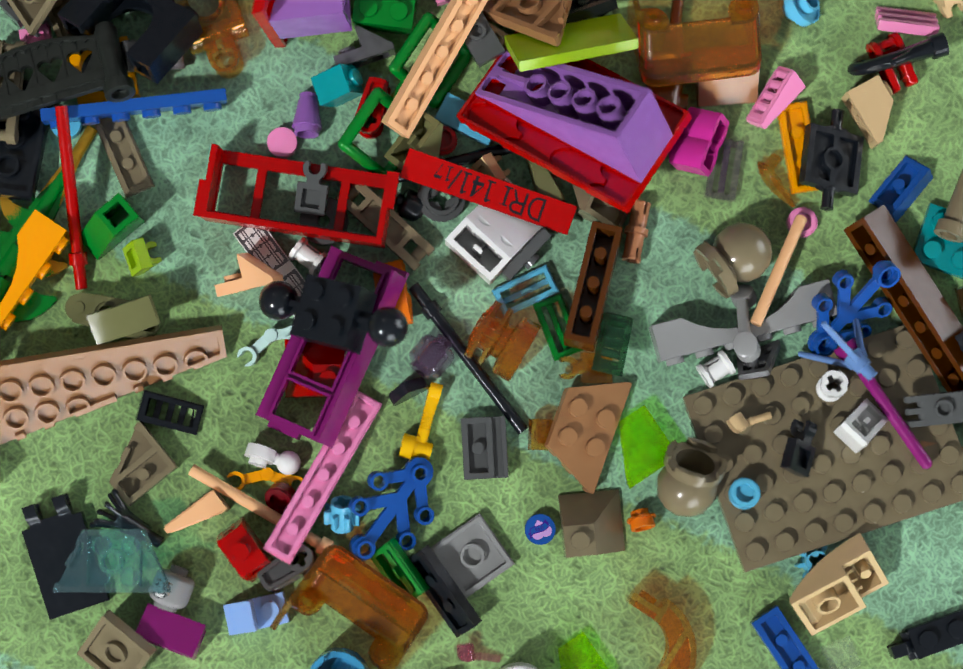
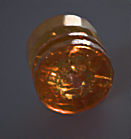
(501, 340)

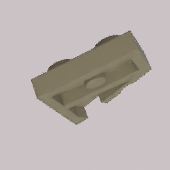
(141, 466)

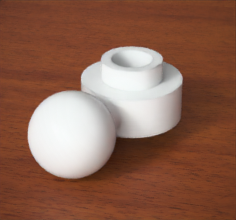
(260, 455)

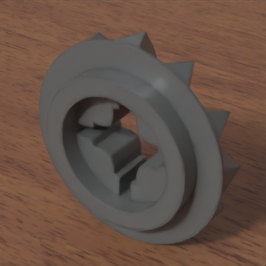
(434, 211)

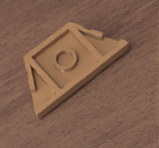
(535, 18)
(586, 428)

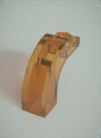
(678, 634)

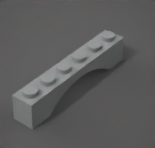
(683, 338)

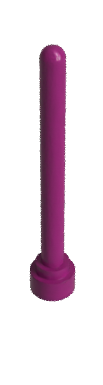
(891, 413)

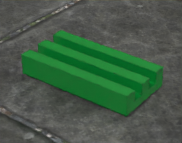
(548, 303)
(402, 568)

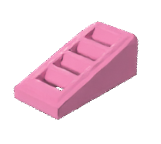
(776, 96)

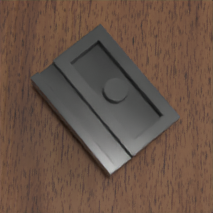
(484, 447)

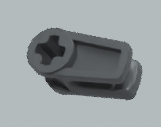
(280, 574)

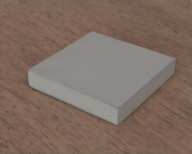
(472, 555)

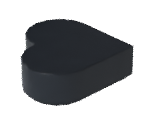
(408, 390)

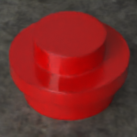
(448, 141)

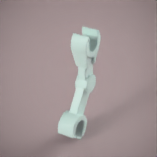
(270, 335)

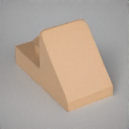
(253, 275)

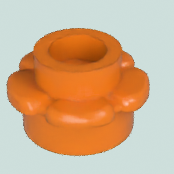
(641, 520)

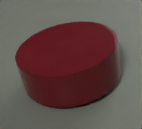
(279, 496)

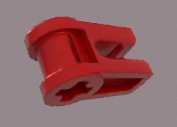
(906, 72)
(374, 129)

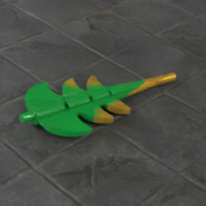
(48, 204)

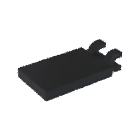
(49, 546)

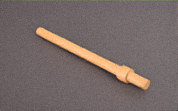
(252, 504)

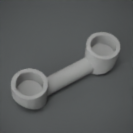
(745, 342)

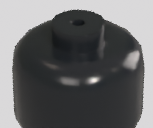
(409, 205)

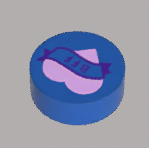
(540, 529)

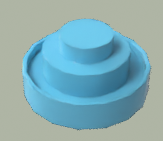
(802, 11)

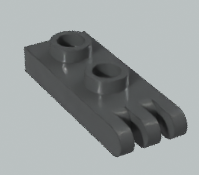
(935, 408)

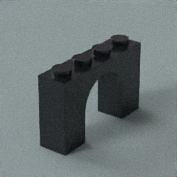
(159, 47)

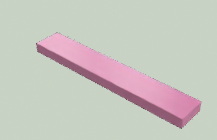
(321, 481)

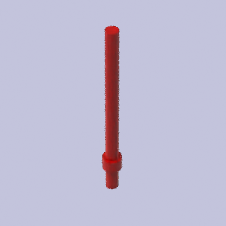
(77, 256)

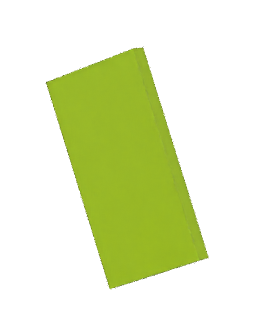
(579, 42)

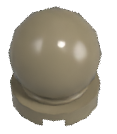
(737, 255)
(690, 477)

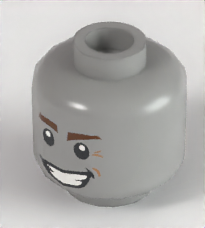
(181, 590)

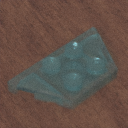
(113, 563)

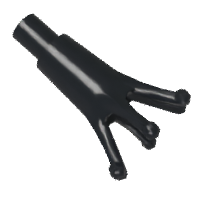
(123, 519)

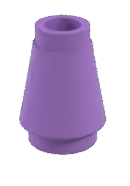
(307, 116)

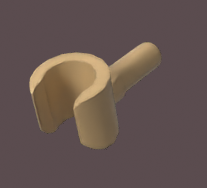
(738, 422)

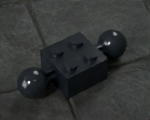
(333, 314)

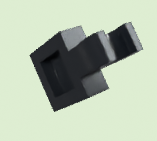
(798, 451)

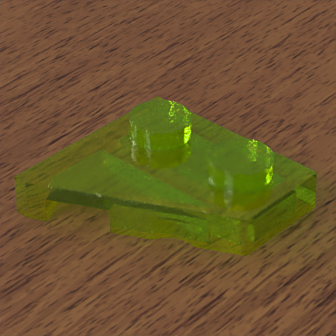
(641, 445)

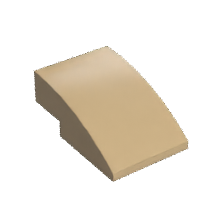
(837, 585)

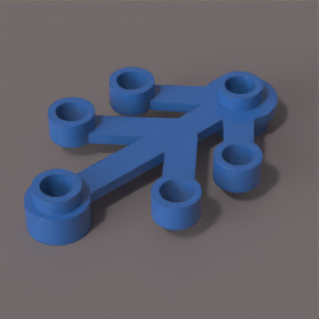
(885, 275)
(395, 504)

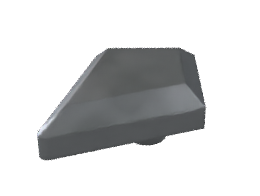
(762, 366)

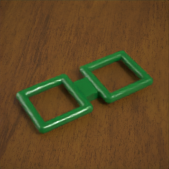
(378, 95)

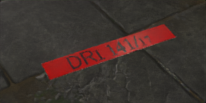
(488, 191)

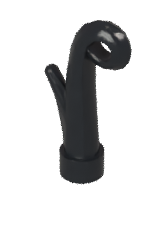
(933, 47)

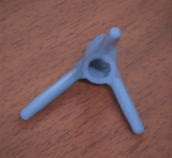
(856, 359)

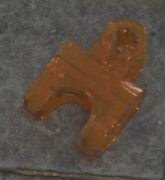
(220, 37)

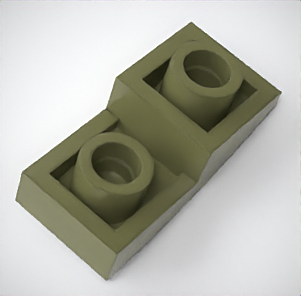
(123, 319)

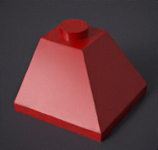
(318, 364)

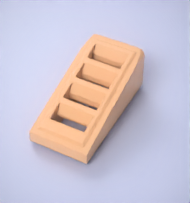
(203, 509)

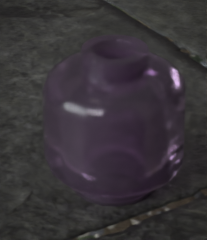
(431, 356)

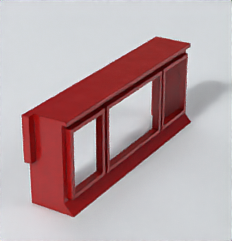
(209, 189)

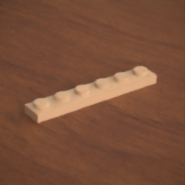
(432, 65)

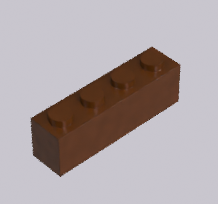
(593, 286)

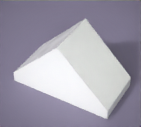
(861, 426)

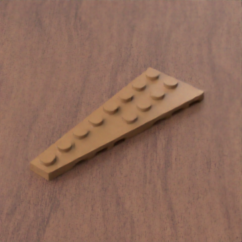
(75, 381)

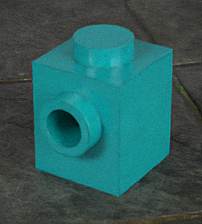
(338, 85)

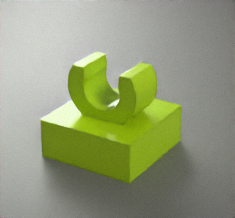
(138, 257)

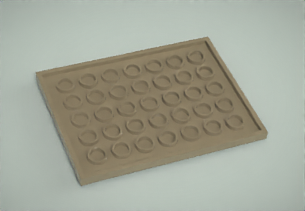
(844, 488)

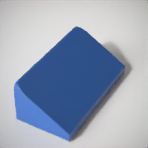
(902, 187)

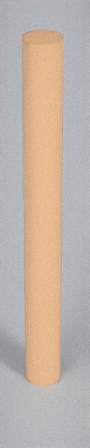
(778, 270)

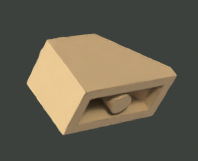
(870, 108)

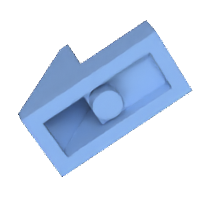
(254, 613)

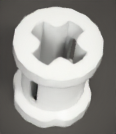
(307, 256)
(716, 369)
(830, 377)

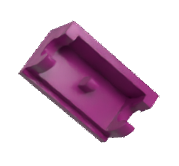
(171, 631)

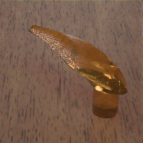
(773, 182)

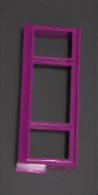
(353, 367)

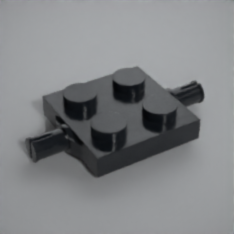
(831, 159)

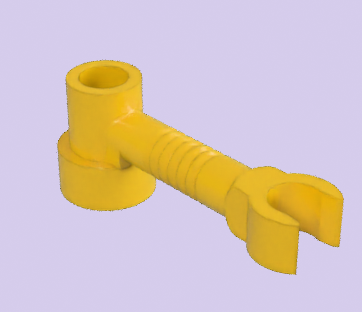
(418, 445)

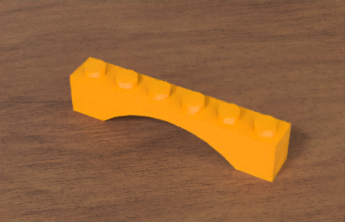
(36, 245)

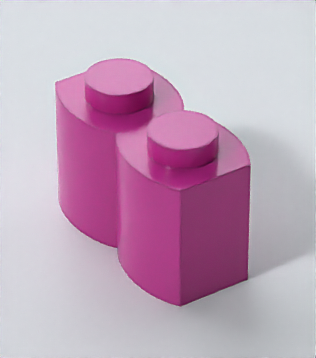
(700, 142)

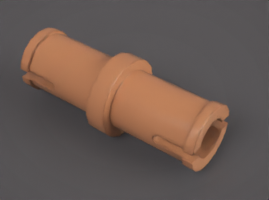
(636, 232)

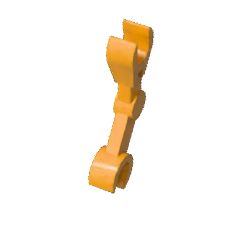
(266, 474)

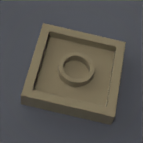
(115, 645)

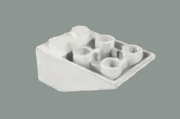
(490, 240)

